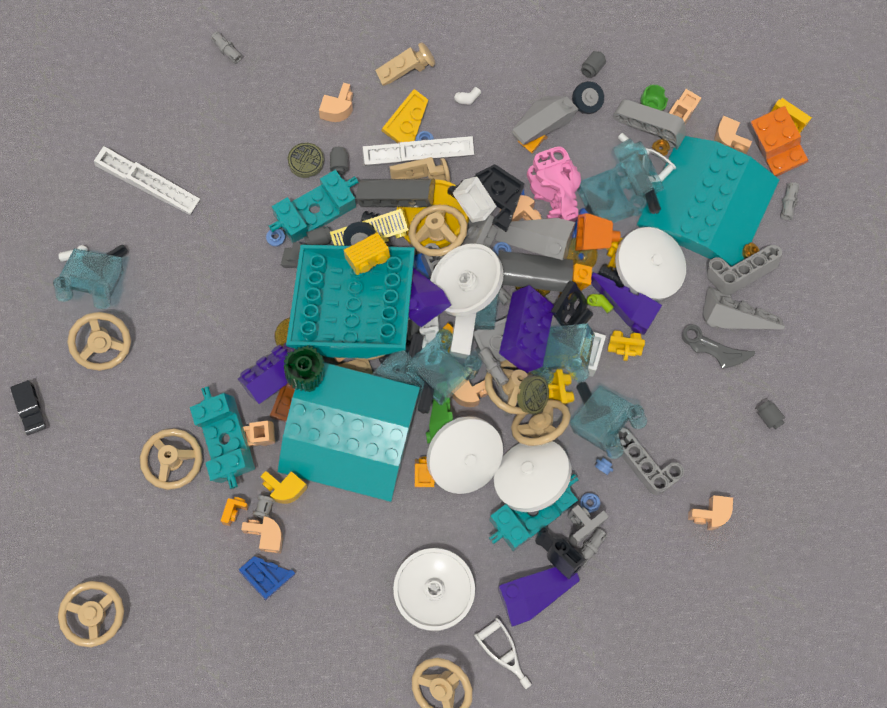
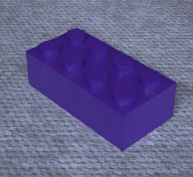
(527, 329)
(267, 375)

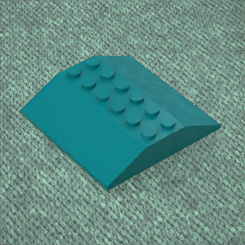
(712, 199)
(347, 311)
(349, 432)

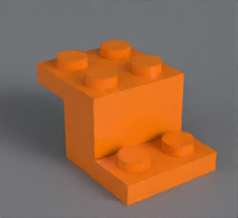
(779, 141)

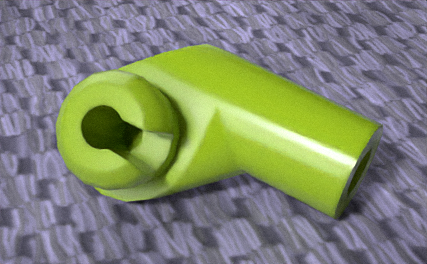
(600, 301)

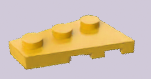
(407, 118)

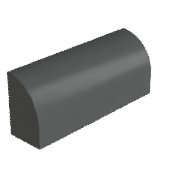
(395, 192)
(536, 271)

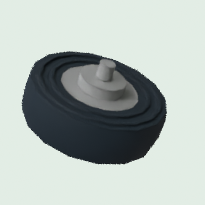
(588, 97)
(356, 232)

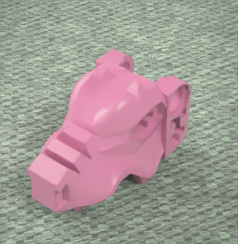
(556, 183)

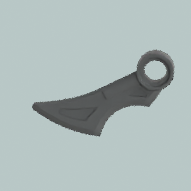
(725, 355)

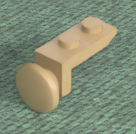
(404, 63)
(420, 169)

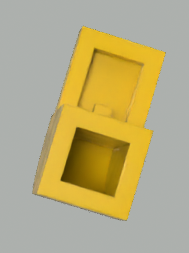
(285, 492)

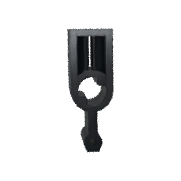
(28, 407)
(560, 553)

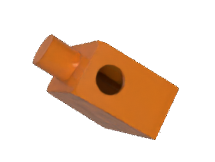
(595, 233)

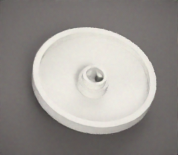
(650, 263)
(469, 277)
(464, 455)
(532, 476)
(434, 589)

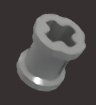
(263, 506)

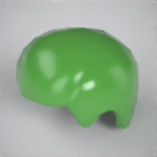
(654, 97)

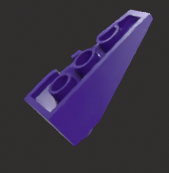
(426, 300)
(634, 310)
(532, 594)

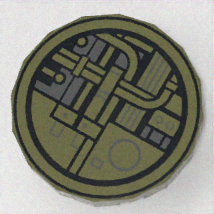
(305, 160)
(533, 394)

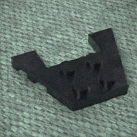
(503, 190)

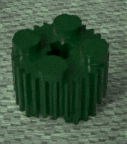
(295, 369)

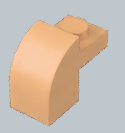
(685, 105)
(339, 108)
(727, 135)
(525, 210)
(468, 395)
(260, 433)
(717, 514)
(271, 534)

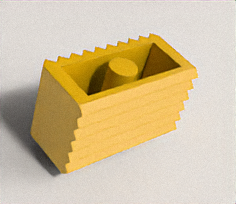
(367, 253)

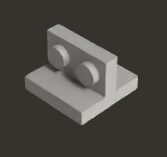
(481, 232)
(491, 339)
(581, 520)

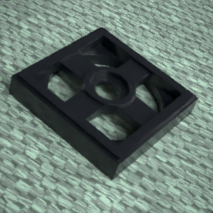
(560, 308)

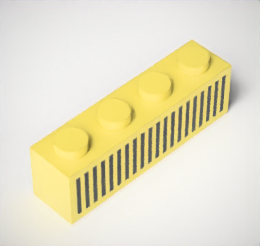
(386, 225)

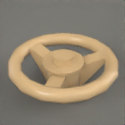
(437, 229)
(99, 341)
(510, 388)
(541, 425)
(171, 458)
(91, 614)
(441, 685)

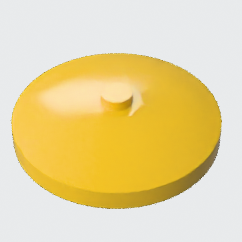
(440, 197)

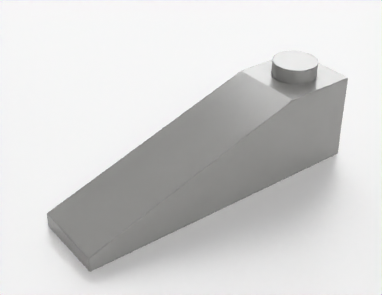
(544, 117)
(542, 236)
(729, 313)

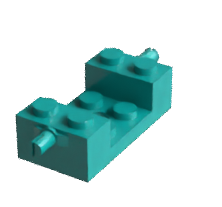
(331, 197)
(217, 418)
(519, 527)

